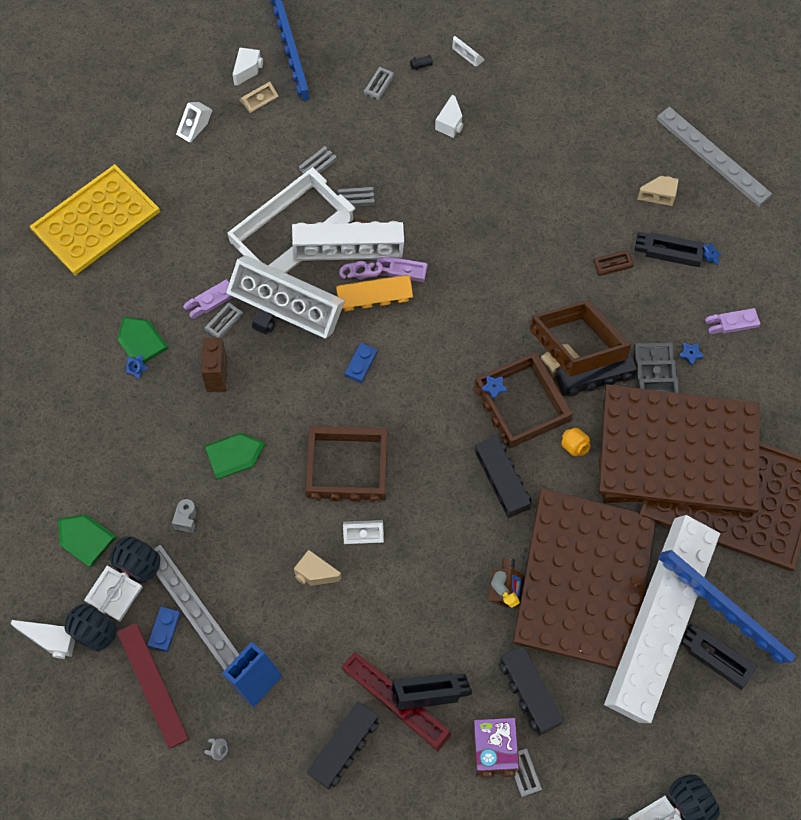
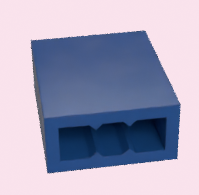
(252, 674)

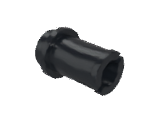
(417, 63)

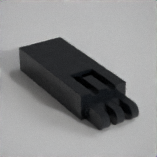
(676, 250)
(723, 661)
(419, 690)

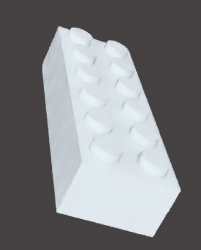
(347, 241)
(285, 296)

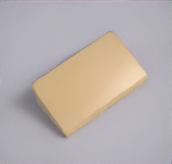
(259, 97)

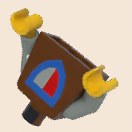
(506, 585)

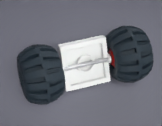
(112, 593)
(691, 802)

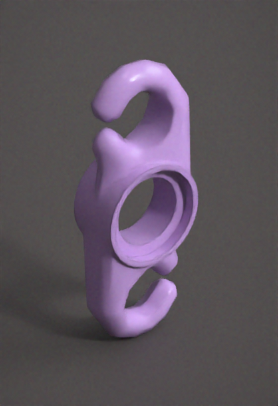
(353, 267)

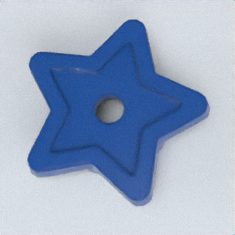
(711, 253)
(691, 348)
(131, 362)
(489, 386)

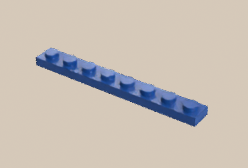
(290, 49)
(721, 603)

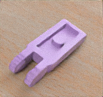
(400, 267)
(208, 300)
(733, 321)

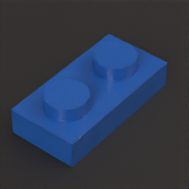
(361, 362)
(164, 629)

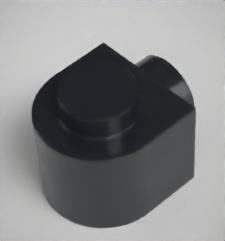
(263, 322)

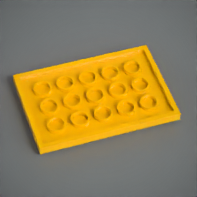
(94, 219)

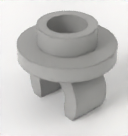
(218, 750)

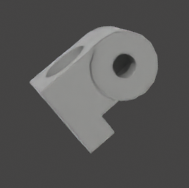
(183, 516)

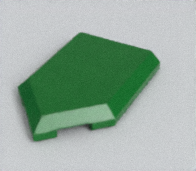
(140, 338)
(233, 454)
(84, 538)

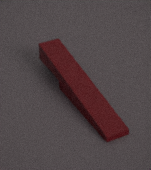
(152, 685)
(380, 687)

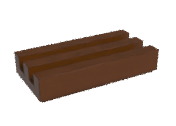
(601, 271)

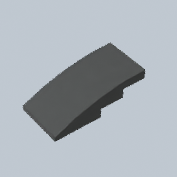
(655, 367)

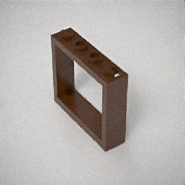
(585, 310)
(549, 386)
(360, 434)

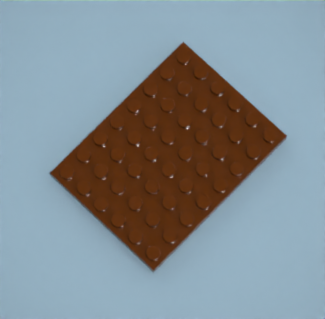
(680, 448)
(767, 535)
(583, 578)

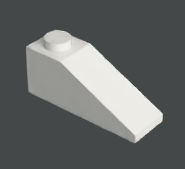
(49, 637)

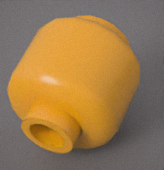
(575, 442)

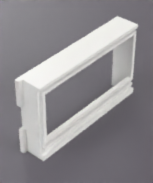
(280, 202)

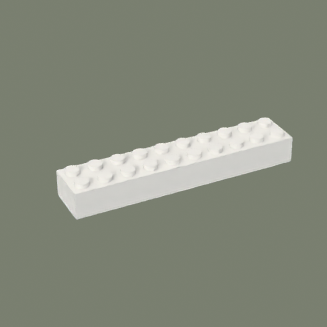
(660, 624)

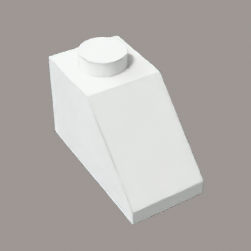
(246, 65)
(450, 118)
(193, 120)

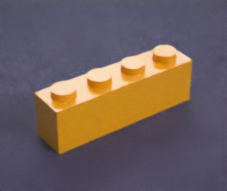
(375, 291)

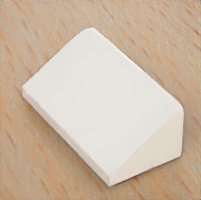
(465, 51)
(363, 532)

